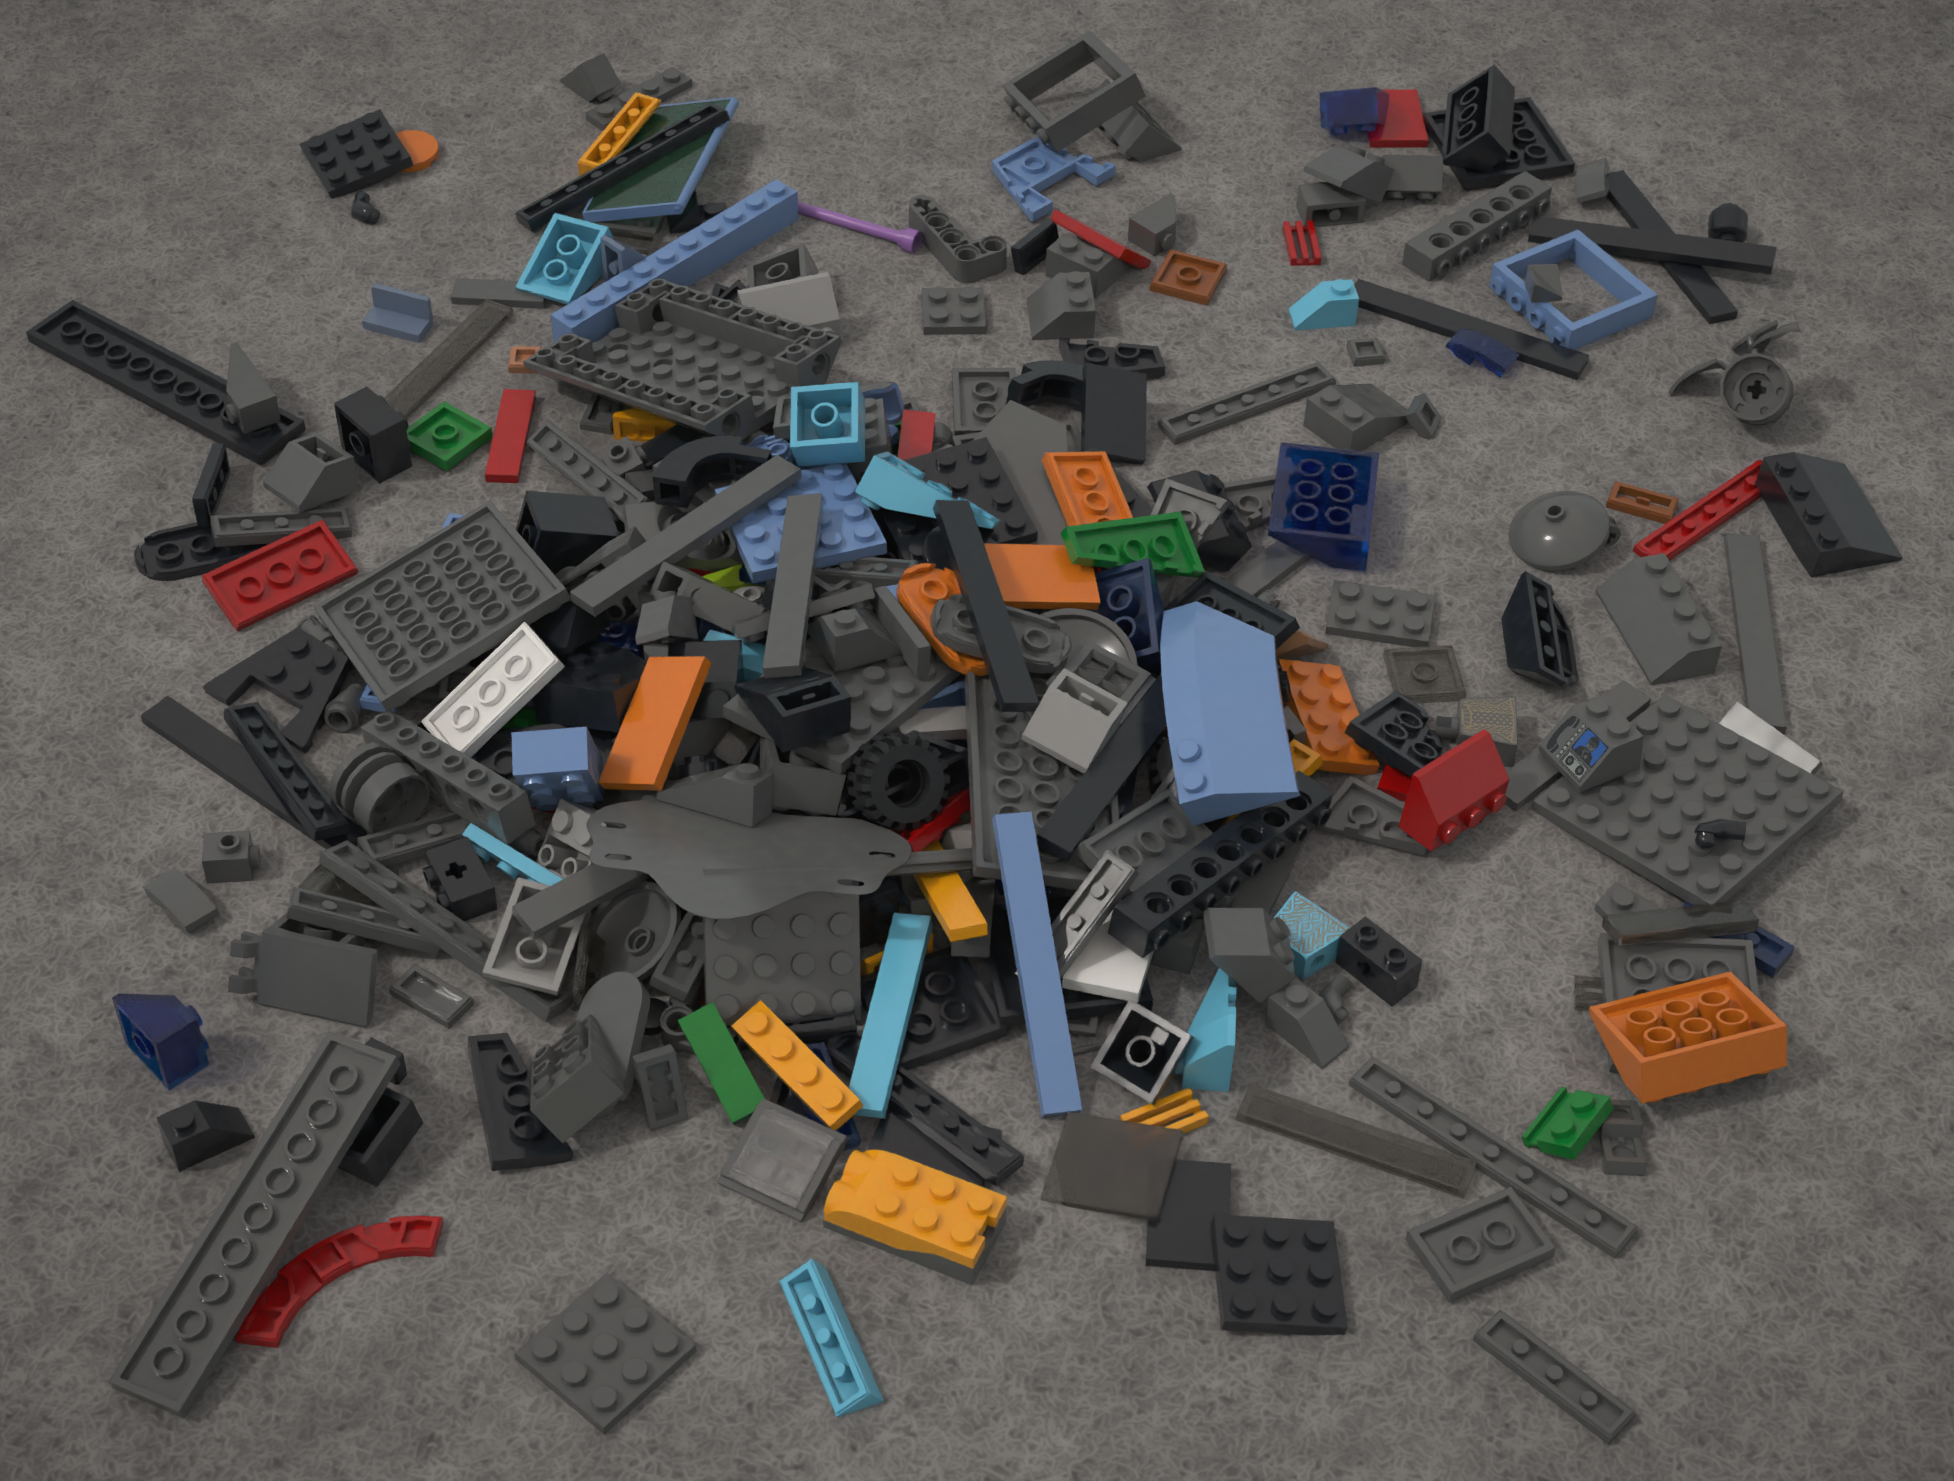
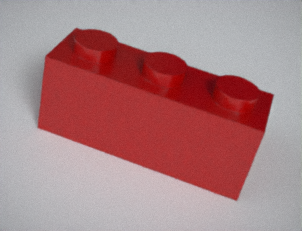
(1455, 792)

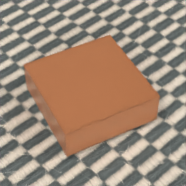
(518, 355)

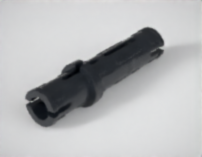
(819, 1027)

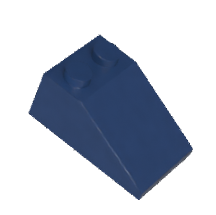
(1134, 603)

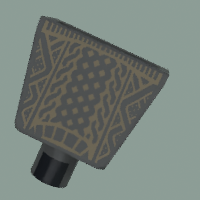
(1493, 714)

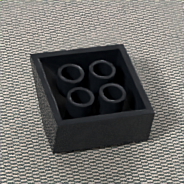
(591, 689)

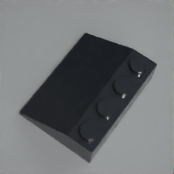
(1823, 514)

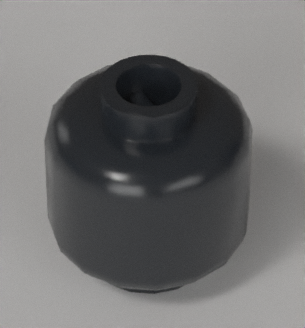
(1728, 223)

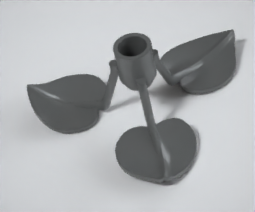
(1763, 337)

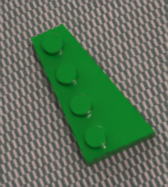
(1123, 541)

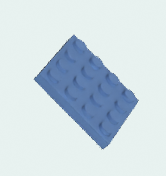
(845, 532)

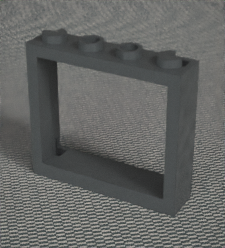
(1087, 114)

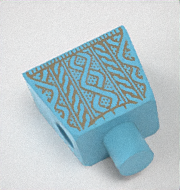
(1312, 936)

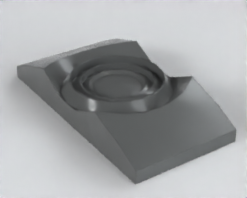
(653, 518)

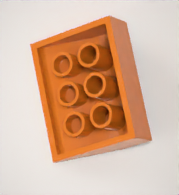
(1690, 1036)

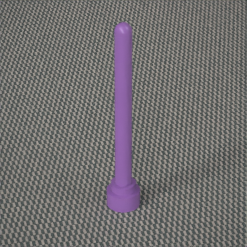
(905, 238)

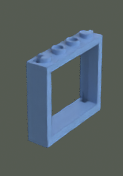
(1635, 297)

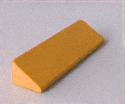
(619, 131)

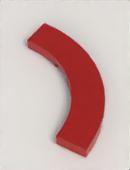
(326, 1262)

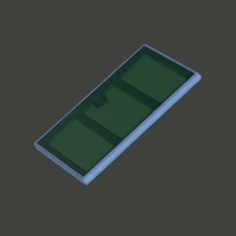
(667, 183)

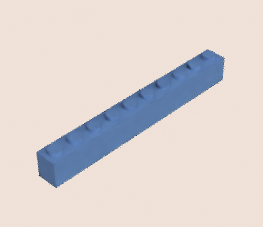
(684, 259)

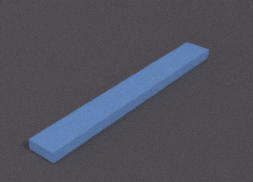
(1036, 964)

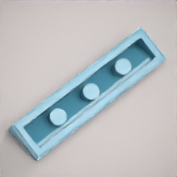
(834, 1339)

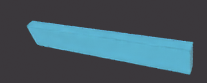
(890, 1012)

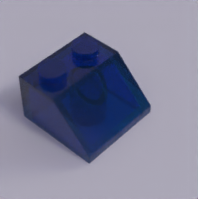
(1353, 109)
(163, 1035)

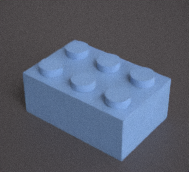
(557, 766)

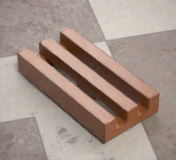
(1641, 506)

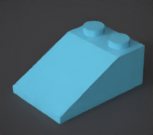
(565, 260)

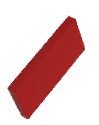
(279, 575)

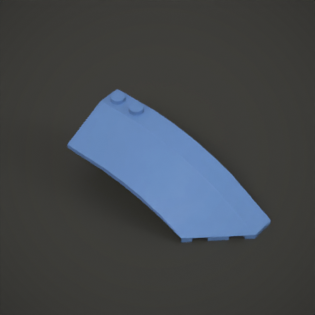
(1223, 714)

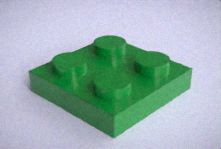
(447, 435)

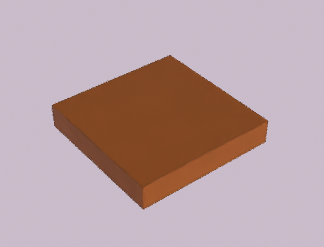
(1188, 277)

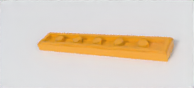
(951, 902)

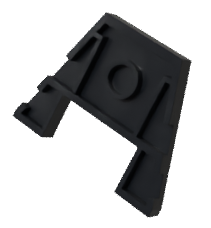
(297, 671)

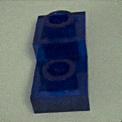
(1474, 345)

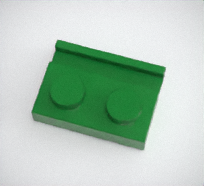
(1568, 1122)

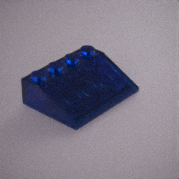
(1325, 503)

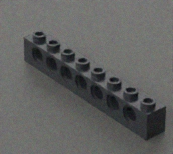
(1217, 868)

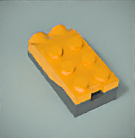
(916, 1213)

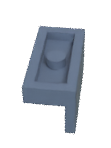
(399, 313)

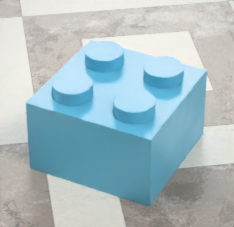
(827, 424)

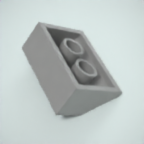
(799, 300)

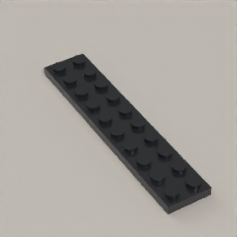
(156, 378)

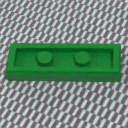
(722, 1062)

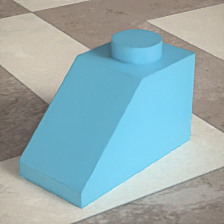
(1326, 306)

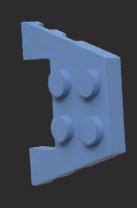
(1037, 166)

